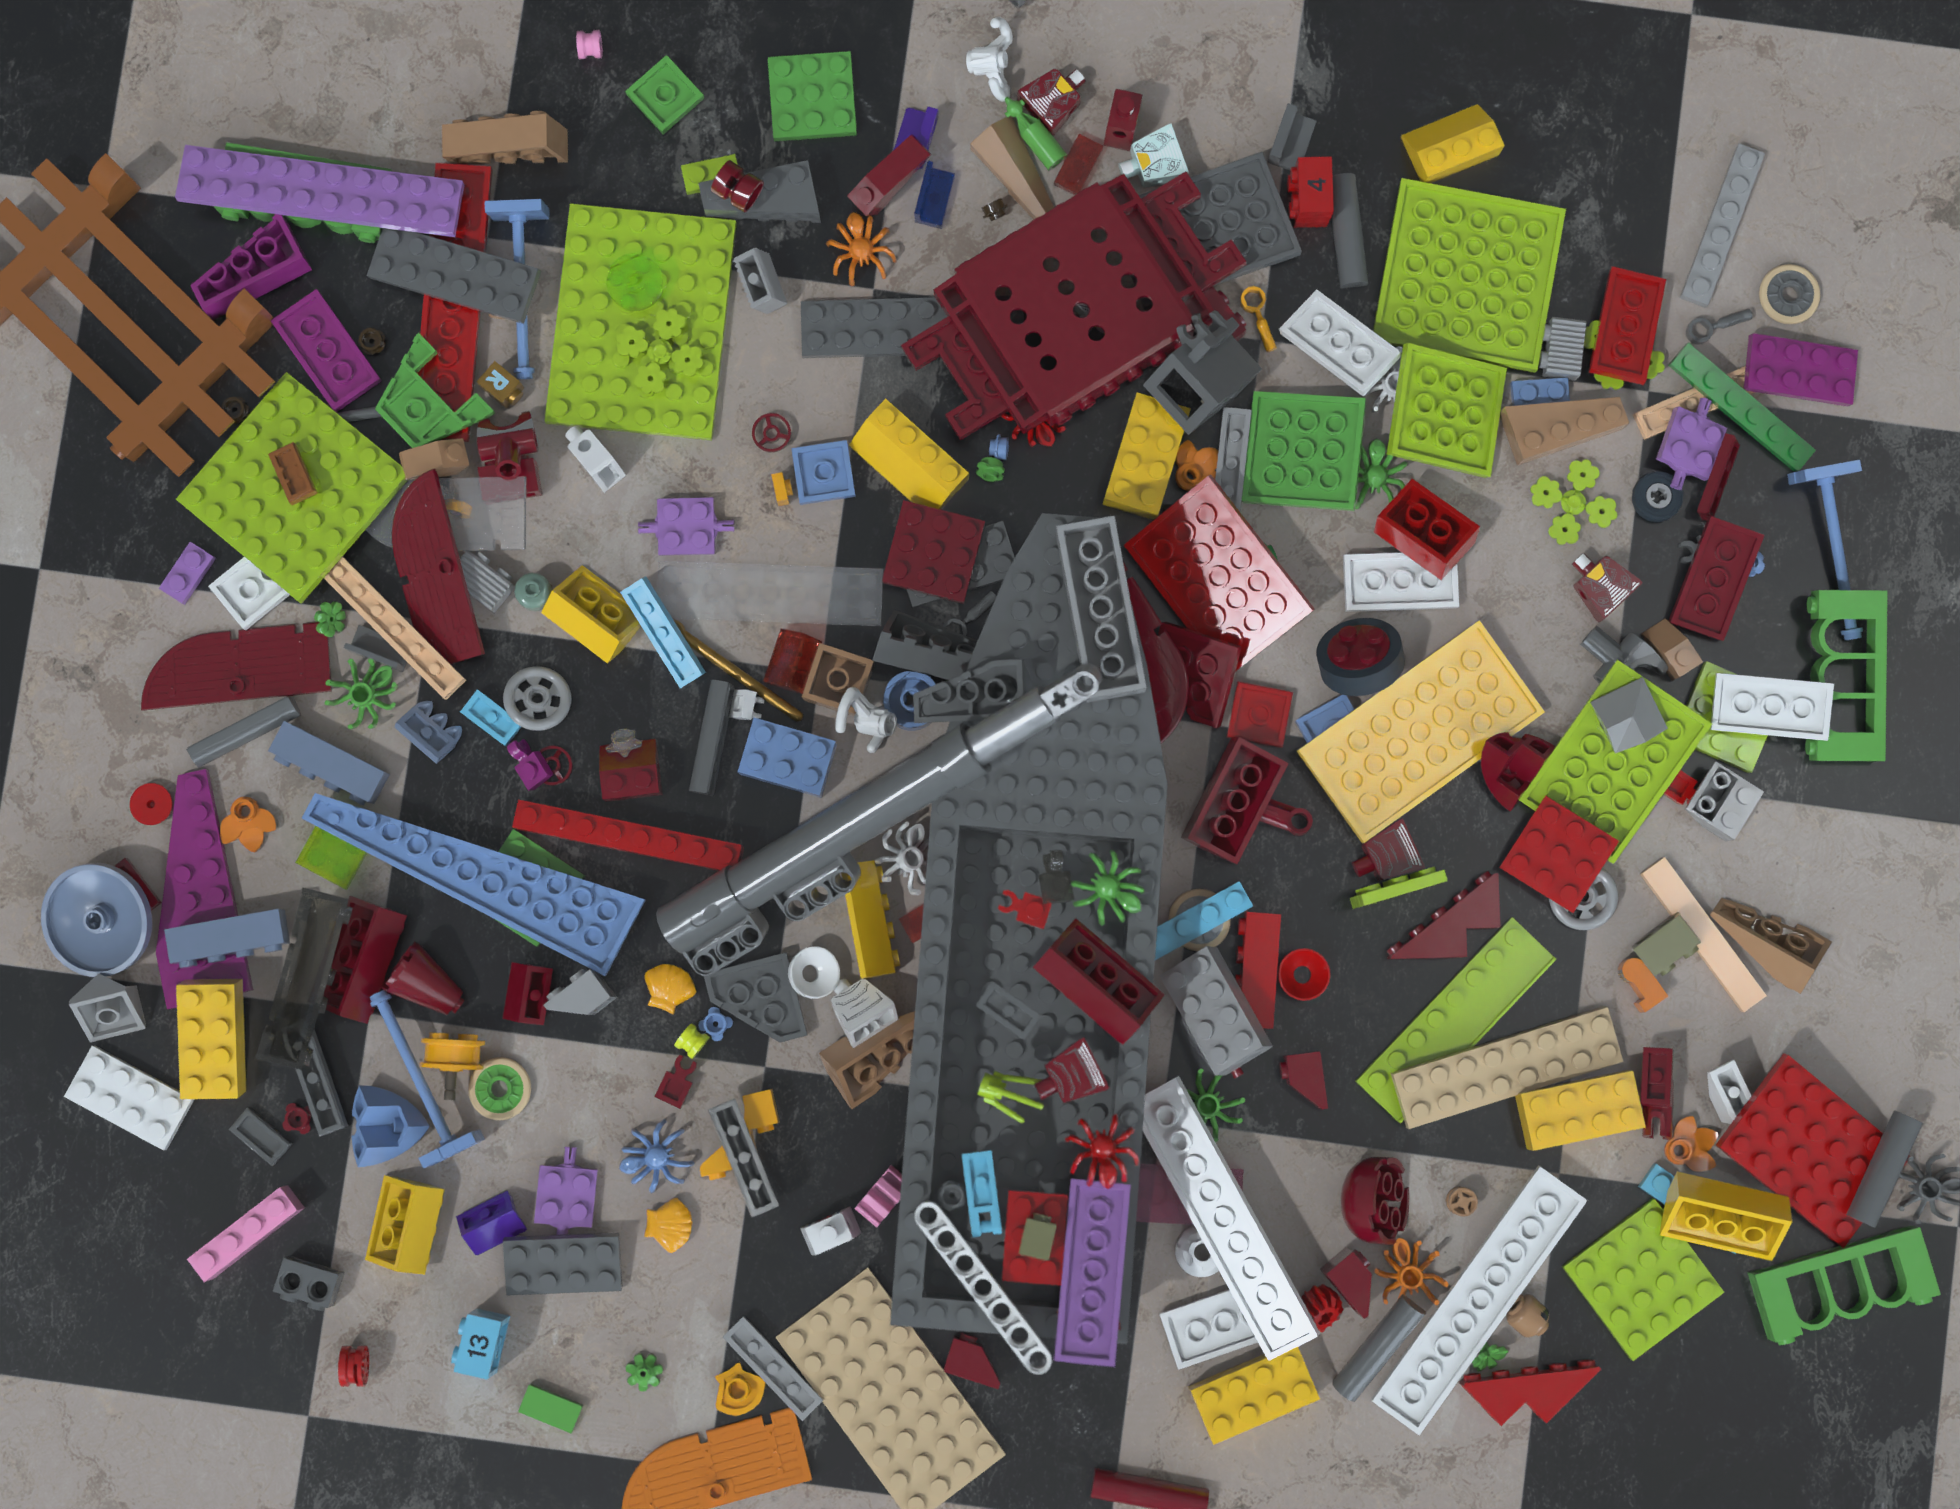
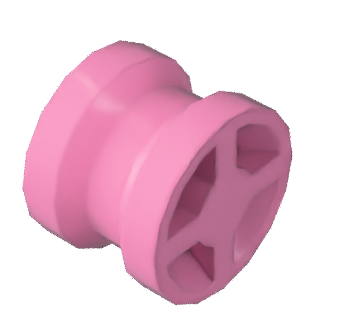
(589, 44)

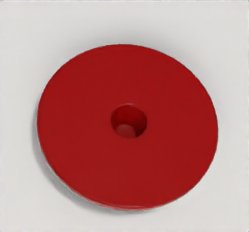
(150, 804)

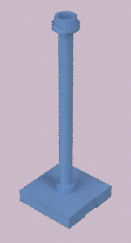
(517, 213)
(1825, 478)
(449, 1143)

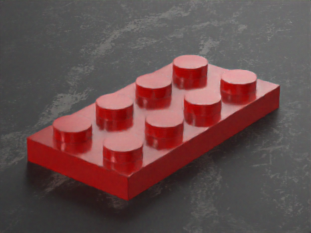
(1627, 325)

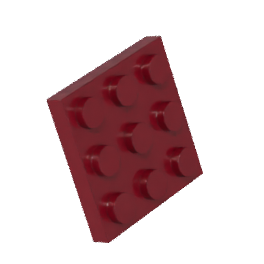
(933, 552)

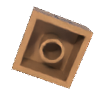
(833, 674)

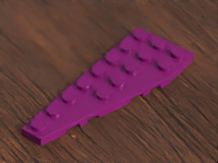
(196, 884)

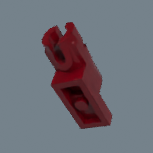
(1657, 1090)

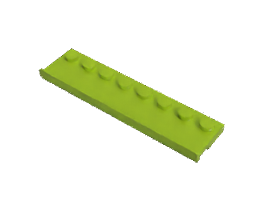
(1461, 1010)

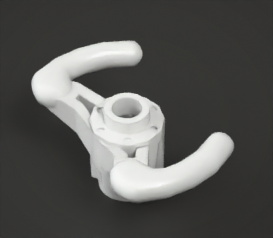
(993, 59)
(868, 718)

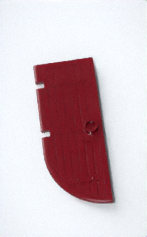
(430, 559)
(1164, 664)
(255, 666)

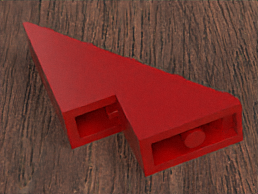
(1541, 1390)

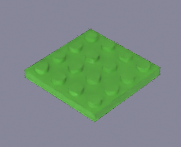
(1304, 450)

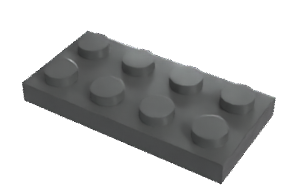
(990, 564)
(562, 1263)

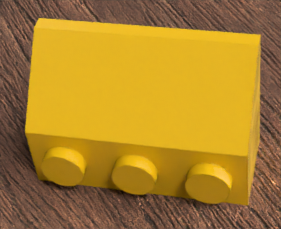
(1453, 144)
(592, 613)
(404, 1225)

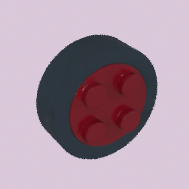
(1360, 656)

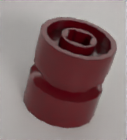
(745, 191)

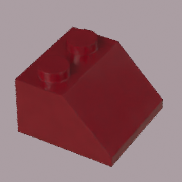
(631, 775)
(1351, 1279)

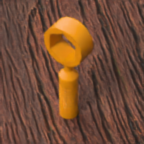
(1261, 322)

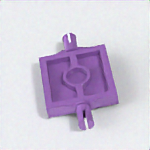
(1691, 443)
(686, 526)
(566, 1195)

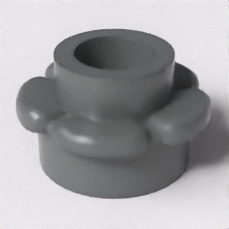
(951, 1203)

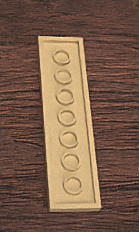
(1506, 1067)

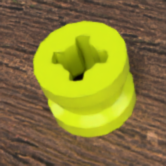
(691, 1041)

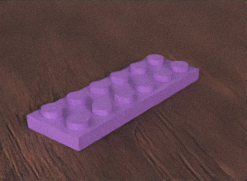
(1092, 1273)

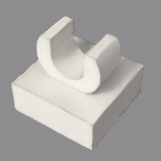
(743, 705)

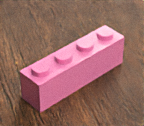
(245, 1233)

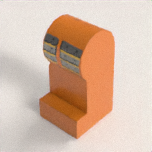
(1642, 982)

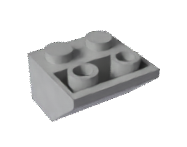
(1723, 802)
(584, 995)

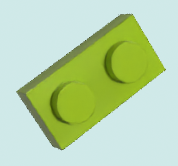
(702, 171)

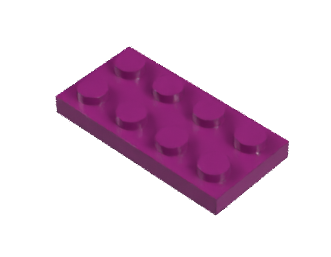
(326, 350)
(1800, 370)

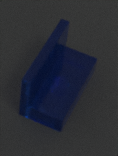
(933, 196)

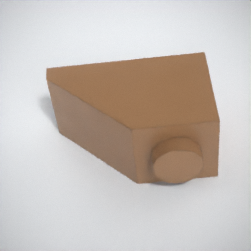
(446, 456)
(1672, 648)

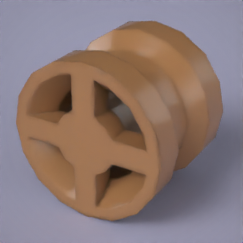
(1464, 1205)

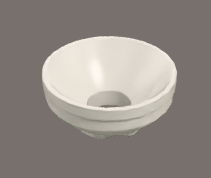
(826, 968)
(1185, 1254)

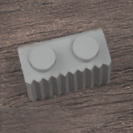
(760, 281)
(1563, 348)
(485, 583)

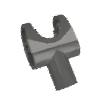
(1631, 652)

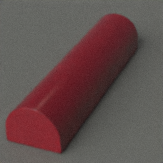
(1146, 1491)

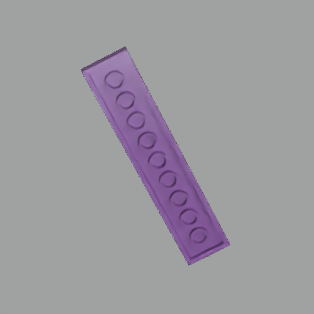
(319, 190)

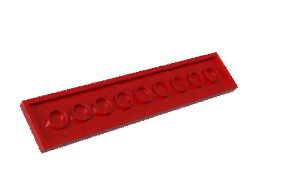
(449, 326)

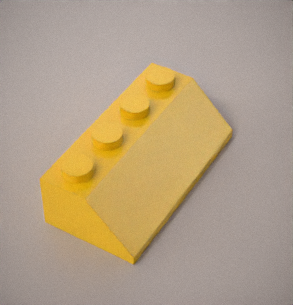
(908, 457)
(869, 923)
(1725, 1216)

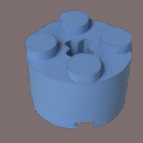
(895, 697)

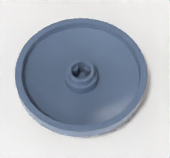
(96, 919)

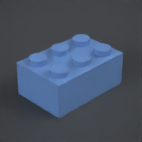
(787, 757)

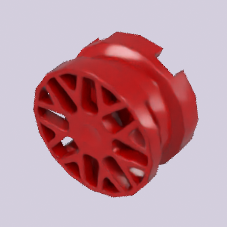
(353, 1366)

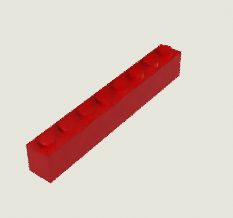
(626, 836)

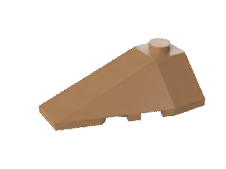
(1781, 950)
(862, 1068)

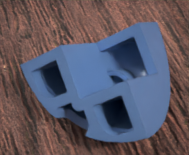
(384, 1125)

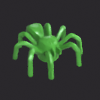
(1375, 474)
(363, 693)
(1108, 887)
(1209, 1104)

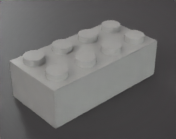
(1216, 1011)

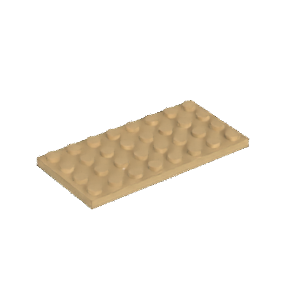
(890, 1395)

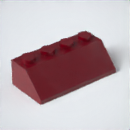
(1234, 800)
(363, 958)
(1099, 981)

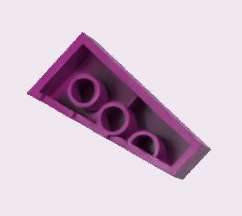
(258, 266)

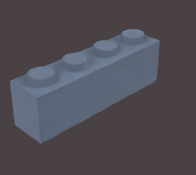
(328, 762)
(227, 936)

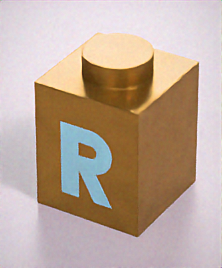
(501, 385)

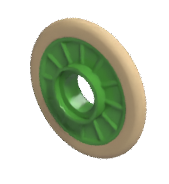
(517, 1094)

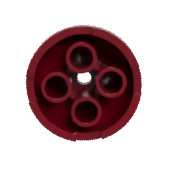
(1365, 1200)

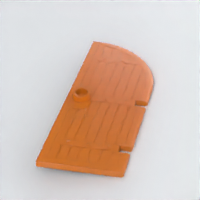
(730, 1467)

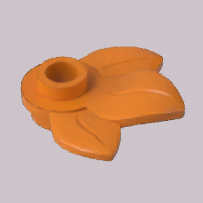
(1198, 463)
(248, 828)
(1695, 1145)

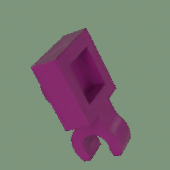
(532, 766)

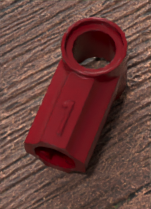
(1281, 814)

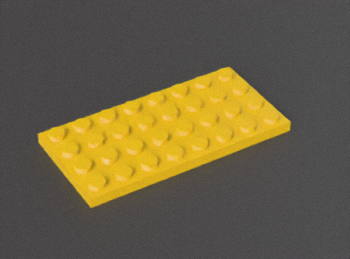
(1419, 731)

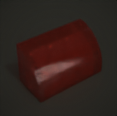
(791, 660)

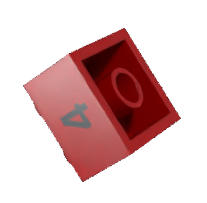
(1312, 192)

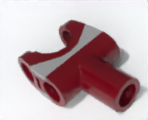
(507, 444)

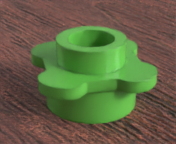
(990, 469)

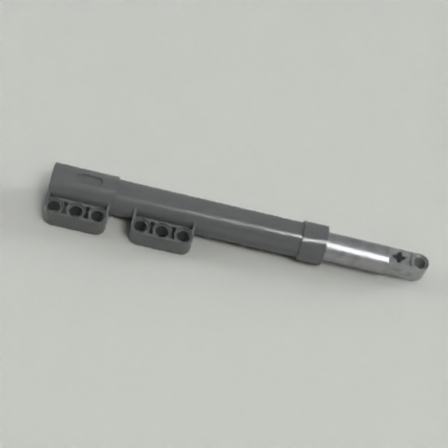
(821, 847)

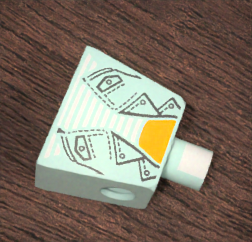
(1155, 158)

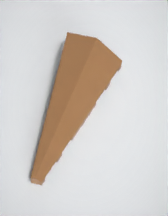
(1007, 157)

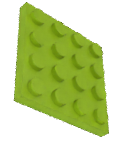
(1446, 410)
(1642, 1280)

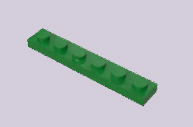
(1741, 407)

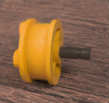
(452, 1057)

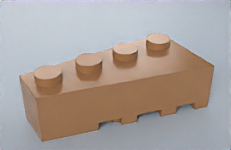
(1556, 426)

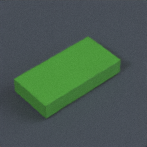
(550, 1408)

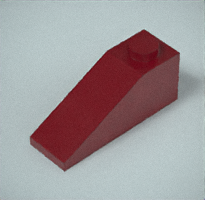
(889, 176)

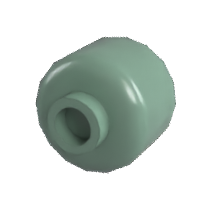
(532, 591)

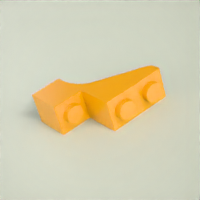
(760, 1114)

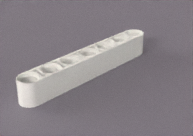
(989, 1300)

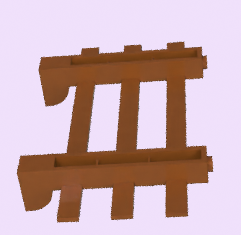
(183, 385)

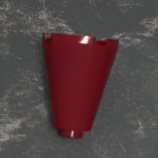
(423, 982)

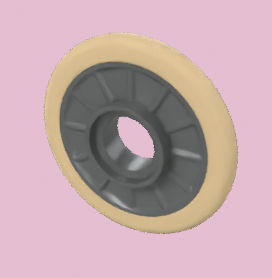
(1772, 294)

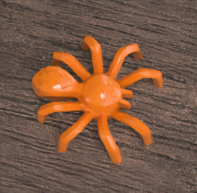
(860, 247)
(1409, 1275)

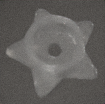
(623, 742)

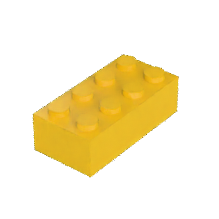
(1144, 459)
(211, 1038)
(1580, 1110)
(1253, 1394)

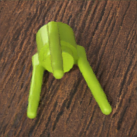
(993, 1088)

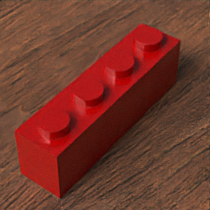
(1259, 963)

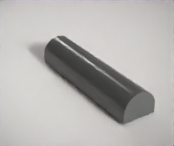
(1348, 232)
(243, 731)
(712, 738)
(321, 1092)
(743, 1157)
(1884, 1168)
(1378, 1348)

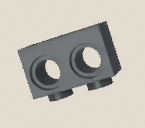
(309, 1275)

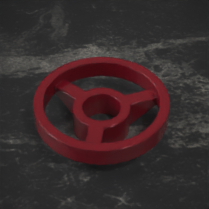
(769, 426)
(556, 758)

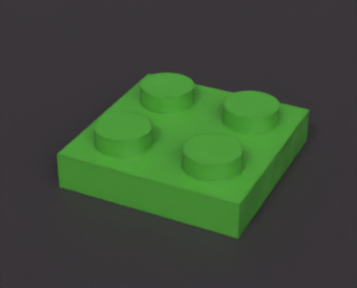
(664, 94)

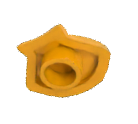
(669, 987)
(669, 1225)
(738, 1391)

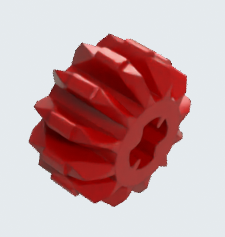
(1323, 1305)

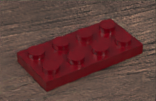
(1716, 578)

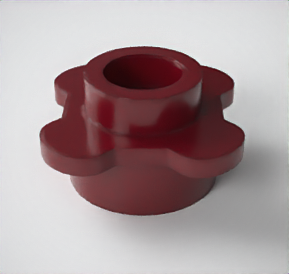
(290, 1118)

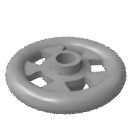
(533, 676)
(1586, 920)

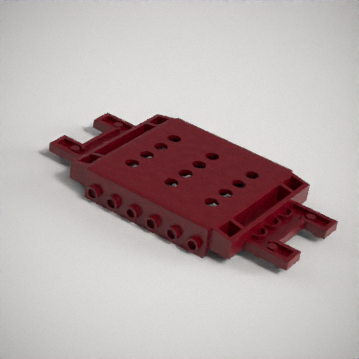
(990, 351)

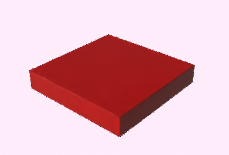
(1259, 714)

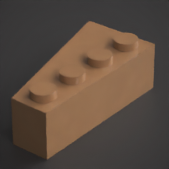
(504, 139)

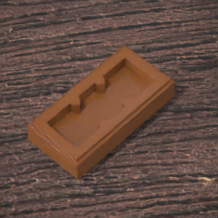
(292, 473)

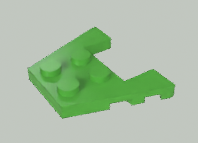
(417, 410)

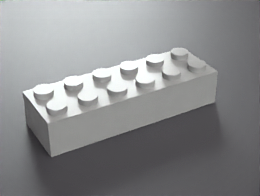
(1101, 606)

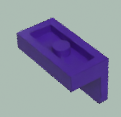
(919, 124)
(490, 1222)

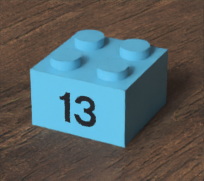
(480, 1344)

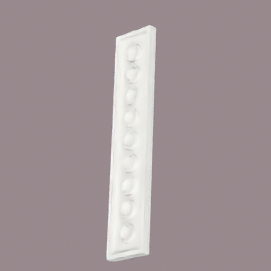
(1225, 1220)
(1478, 1300)

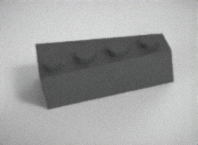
(785, 196)
(923, 647)

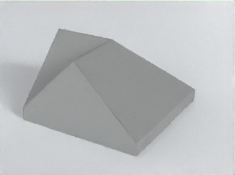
(1629, 715)
(107, 1009)

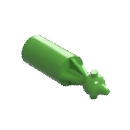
(1036, 135)

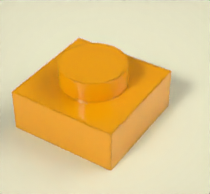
(782, 488)

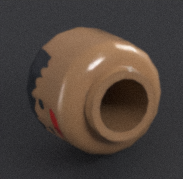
(1528, 1316)

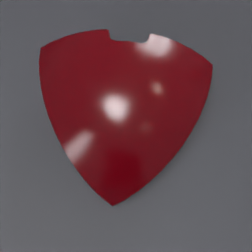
(1512, 764)

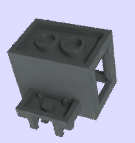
(1210, 364)

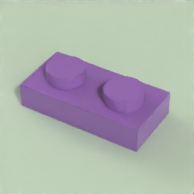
(187, 573)

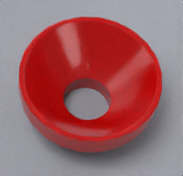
(1318, 970)

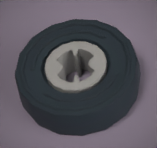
(1644, 503)

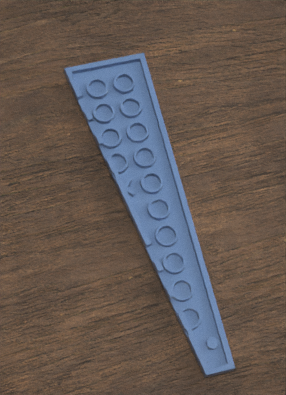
(545, 904)

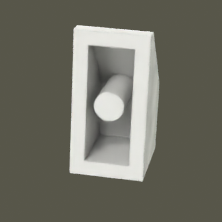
(1727, 1091)

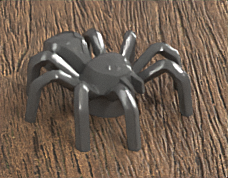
(1929, 1188)

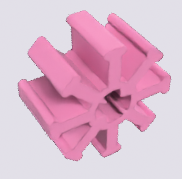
(881, 1197)

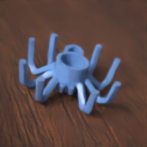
(655, 1157)

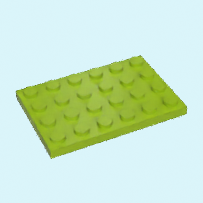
(1619, 787)

